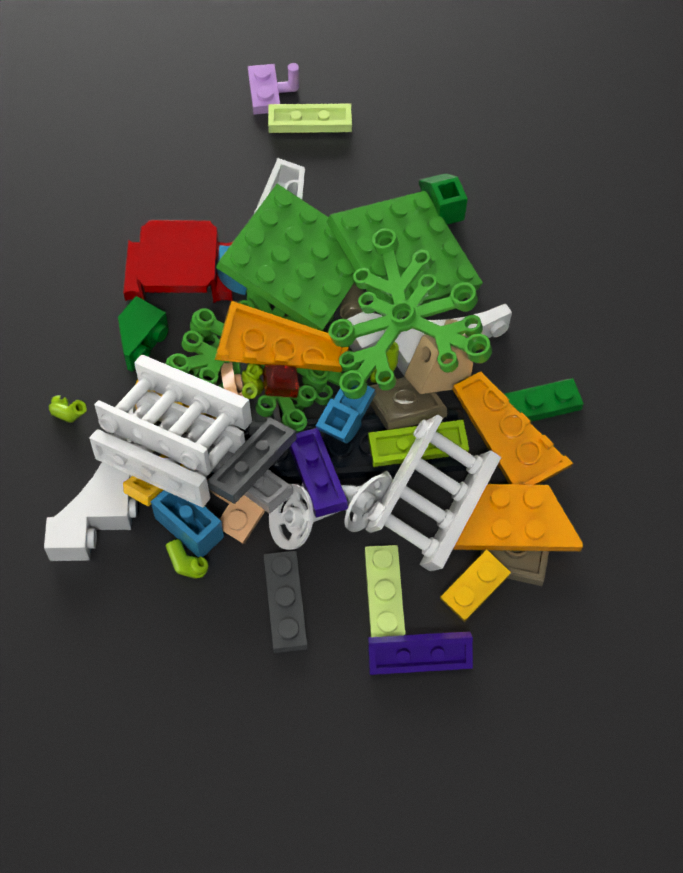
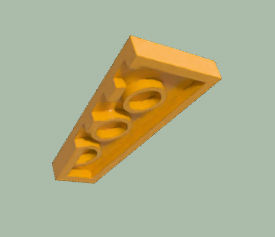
(270, 339)
(524, 451)

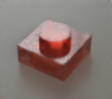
(280, 380)

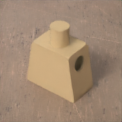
(425, 371)

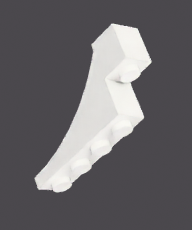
(494, 323)
(97, 507)

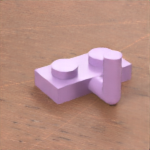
(265, 87)

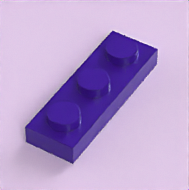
(318, 473)
(420, 653)

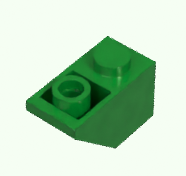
(446, 196)
(141, 329)

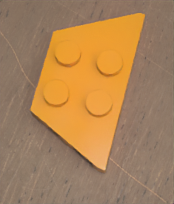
(518, 520)

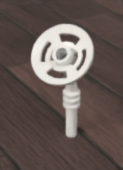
(361, 501)
(298, 518)

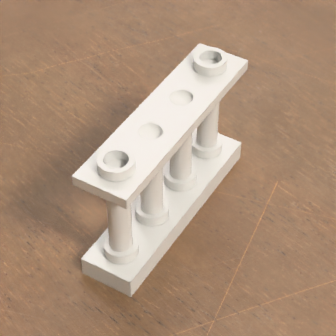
(175, 387)
(160, 471)
(465, 494)

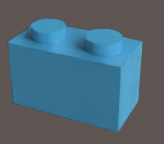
(188, 522)

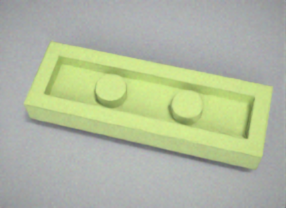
(309, 118)
(384, 591)

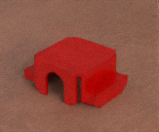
(175, 259)

